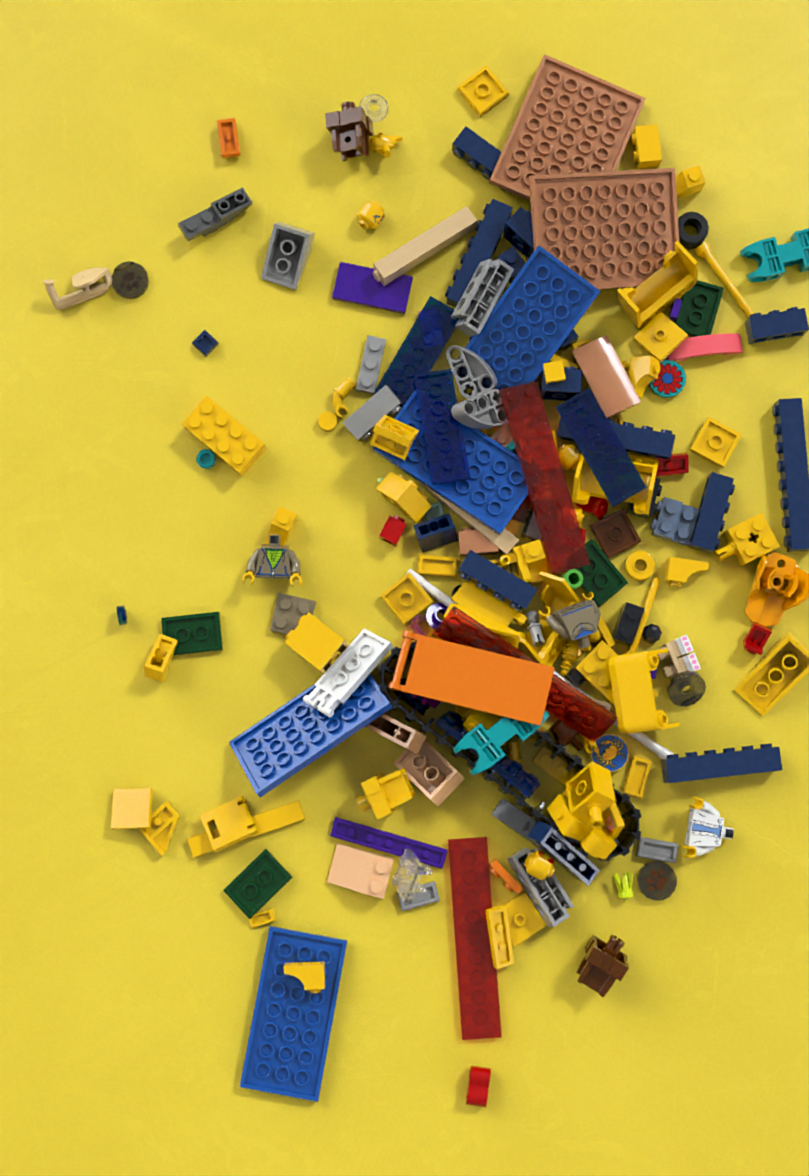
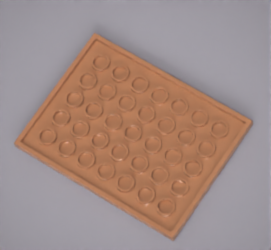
(566, 127)
(607, 223)

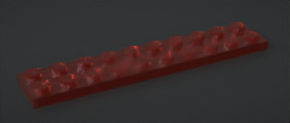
(544, 477)
(563, 699)
(473, 952)

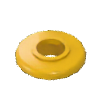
(649, 565)

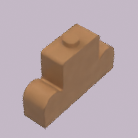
(397, 732)

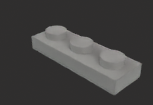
(370, 364)

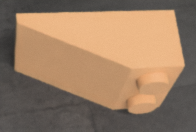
(430, 772)
(360, 870)

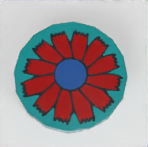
(670, 380)

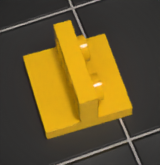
(393, 436)

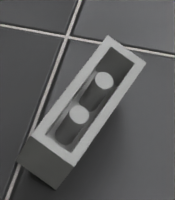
(366, 417)

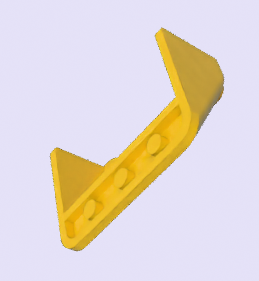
(587, 485)

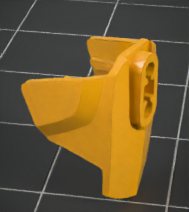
(770, 600)

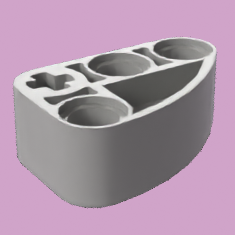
(477, 371)
(481, 411)

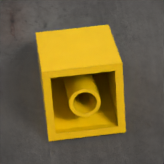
(316, 642)

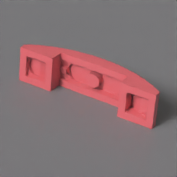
(707, 345)

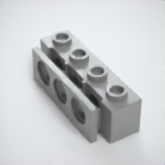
(481, 296)
(540, 892)

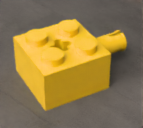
(741, 547)
(590, 794)

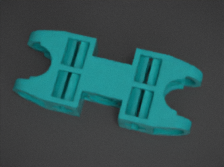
(773, 257)
(493, 739)

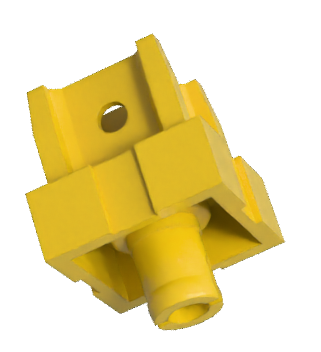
(386, 792)

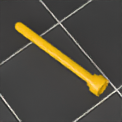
(705, 252)
(647, 605)

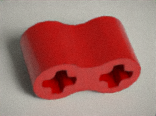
(478, 1086)

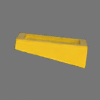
(262, 918)

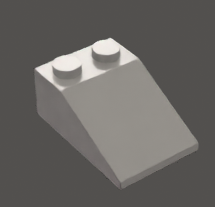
(287, 254)

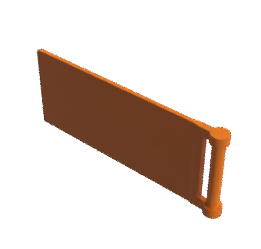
(474, 678)

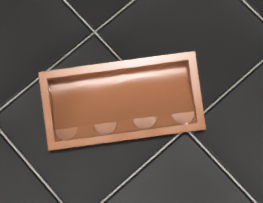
(606, 377)

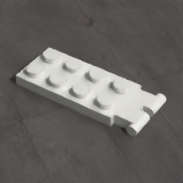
(348, 672)

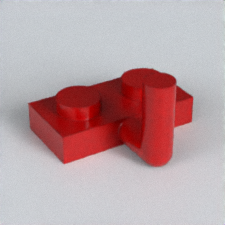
(677, 465)

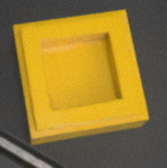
(554, 372)

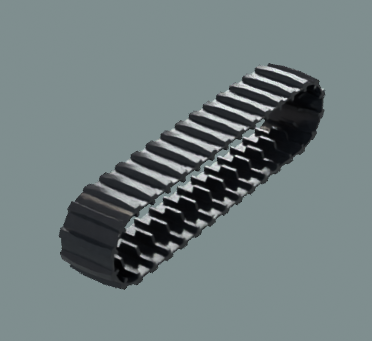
(620, 796)

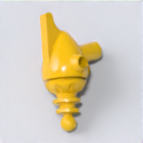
(382, 144)
(570, 654)

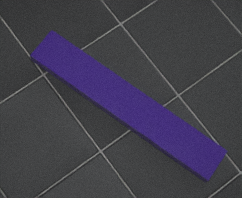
(387, 842)

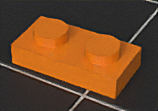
(228, 138)
(498, 870)

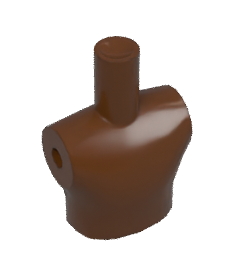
(565, 734)

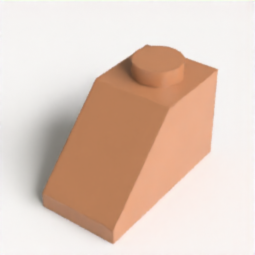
(474, 540)

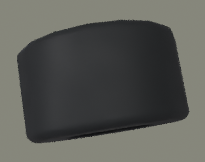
(697, 221)

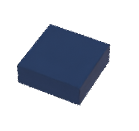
(205, 343)

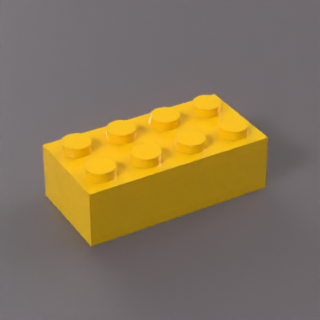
(224, 436)
(595, 670)

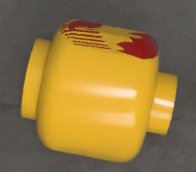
(539, 865)

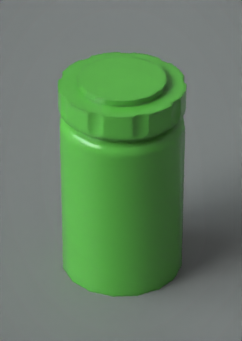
(573, 578)

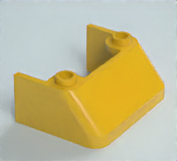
(660, 289)
(556, 596)
(634, 692)

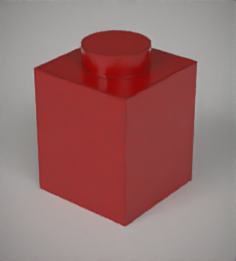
(393, 530)

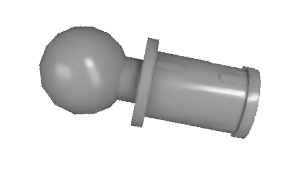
(535, 628)

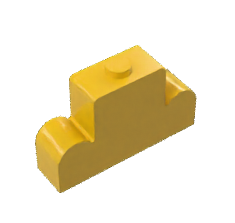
(594, 841)

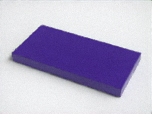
(358, 286)

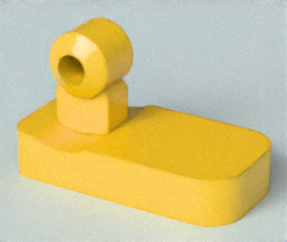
(518, 558)

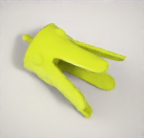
(624, 889)

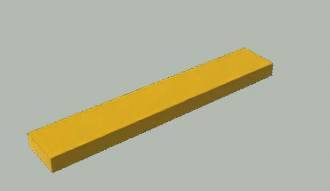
(263, 822)

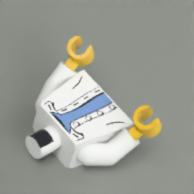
(704, 829)

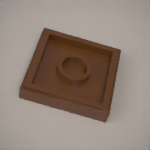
(615, 533)

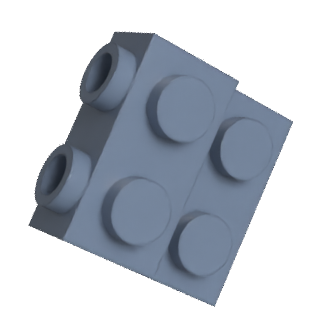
(674, 521)

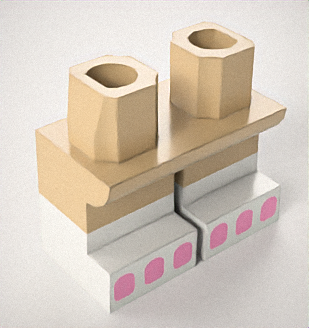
(675, 649)

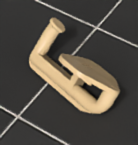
(80, 280)

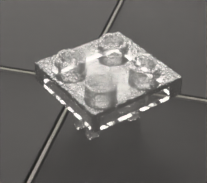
(408, 876)

